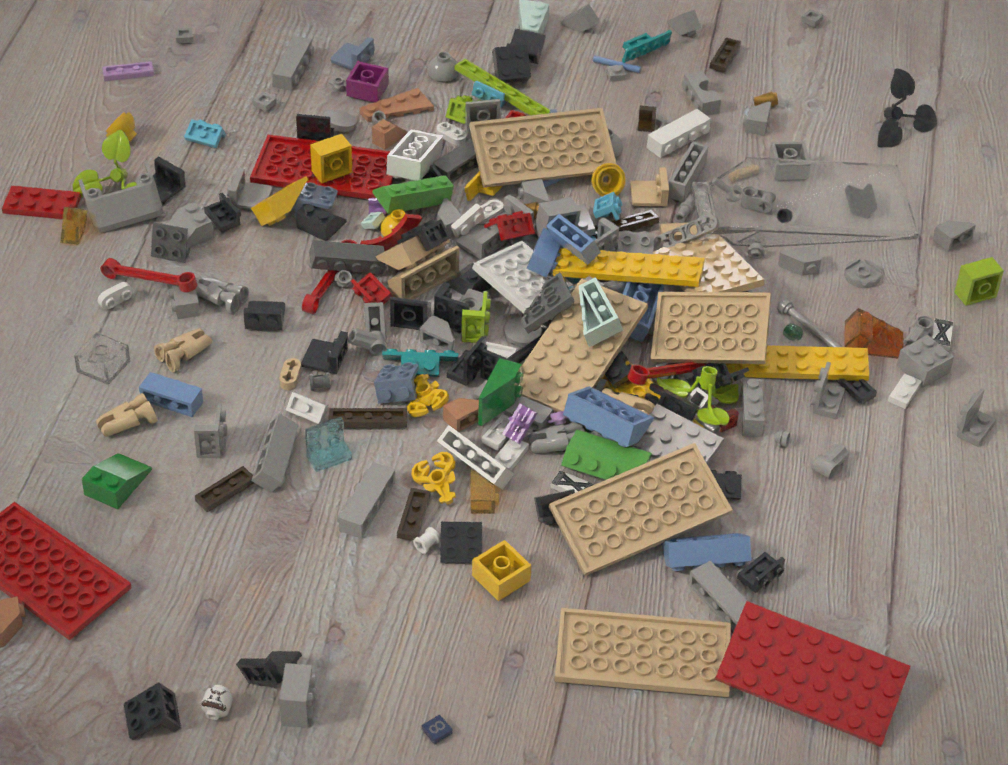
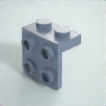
(349, 54)
(316, 196)
(396, 383)

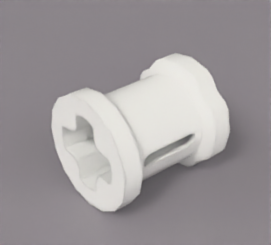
(425, 541)

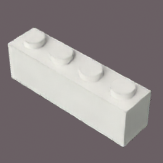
(678, 133)
(475, 457)

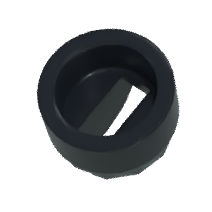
(784, 215)

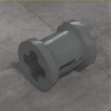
(319, 381)

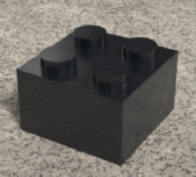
(511, 63)

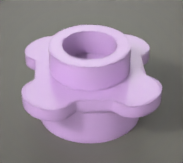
(557, 418)

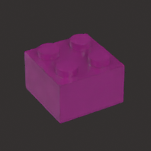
(367, 81)

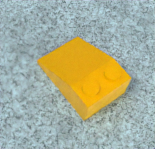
(277, 205)

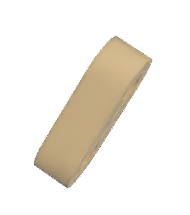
(287, 373)

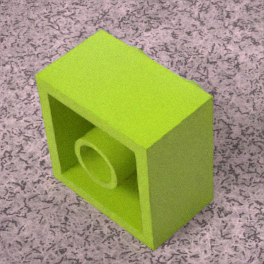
(978, 281)

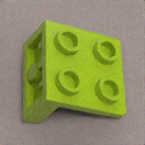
(456, 108)
(475, 322)

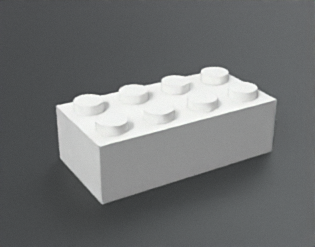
(414, 155)

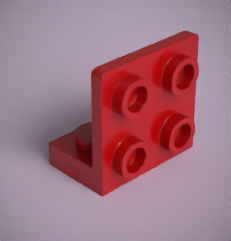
(512, 225)

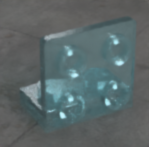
(326, 444)

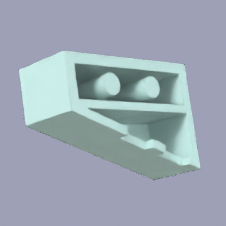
(533, 15)
(597, 313)

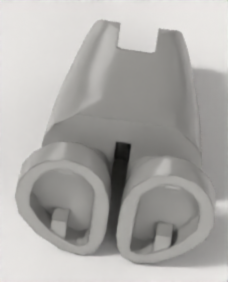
(222, 292)
(553, 438)

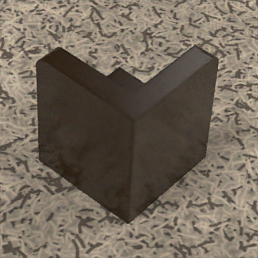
(647, 118)

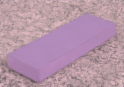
(128, 71)

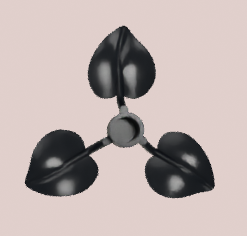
(925, 118)

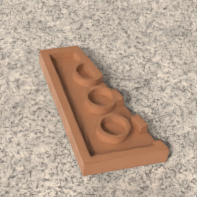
(397, 105)

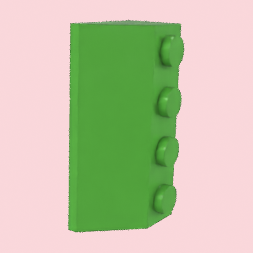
(414, 194)
(601, 456)

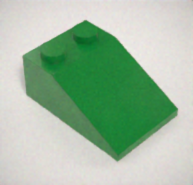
(500, 390)
(114, 479)

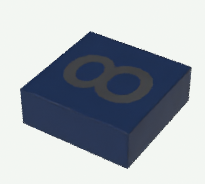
(437, 729)

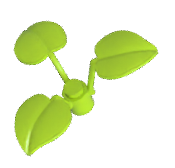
(114, 147)
(727, 394)

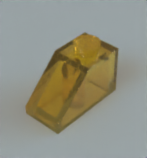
(73, 225)
(482, 494)

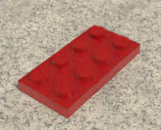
(39, 202)

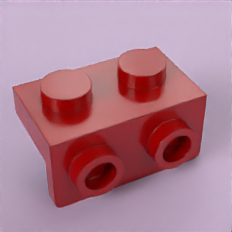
(371, 290)

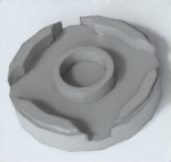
(340, 120)
(862, 273)
(517, 334)

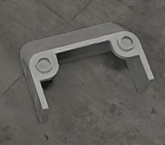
(125, 205)

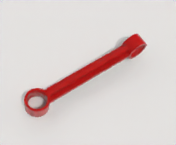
(186, 281)
(311, 301)
(639, 374)

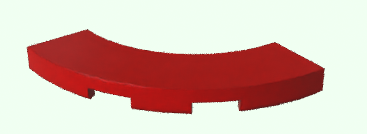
(407, 223)

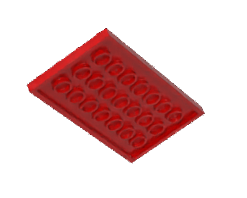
(289, 159)
(53, 574)
(813, 673)

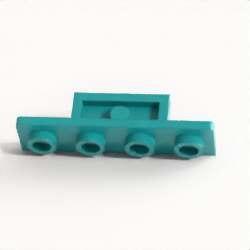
(644, 44)
(427, 361)

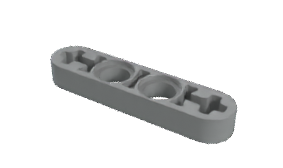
(685, 230)

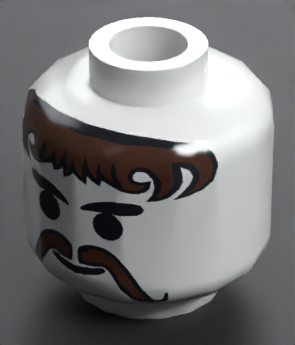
(217, 702)

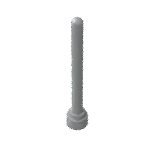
(786, 307)

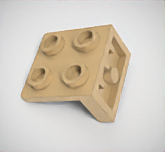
(651, 192)

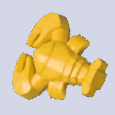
(427, 395)
(439, 478)

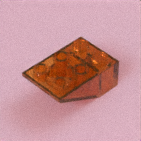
(870, 332)

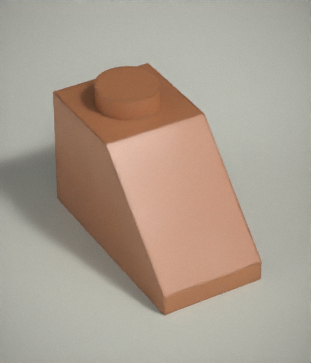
(386, 134)
(461, 413)
(10, 619)

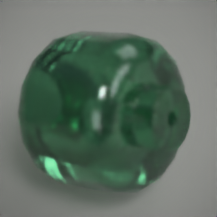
(793, 332)

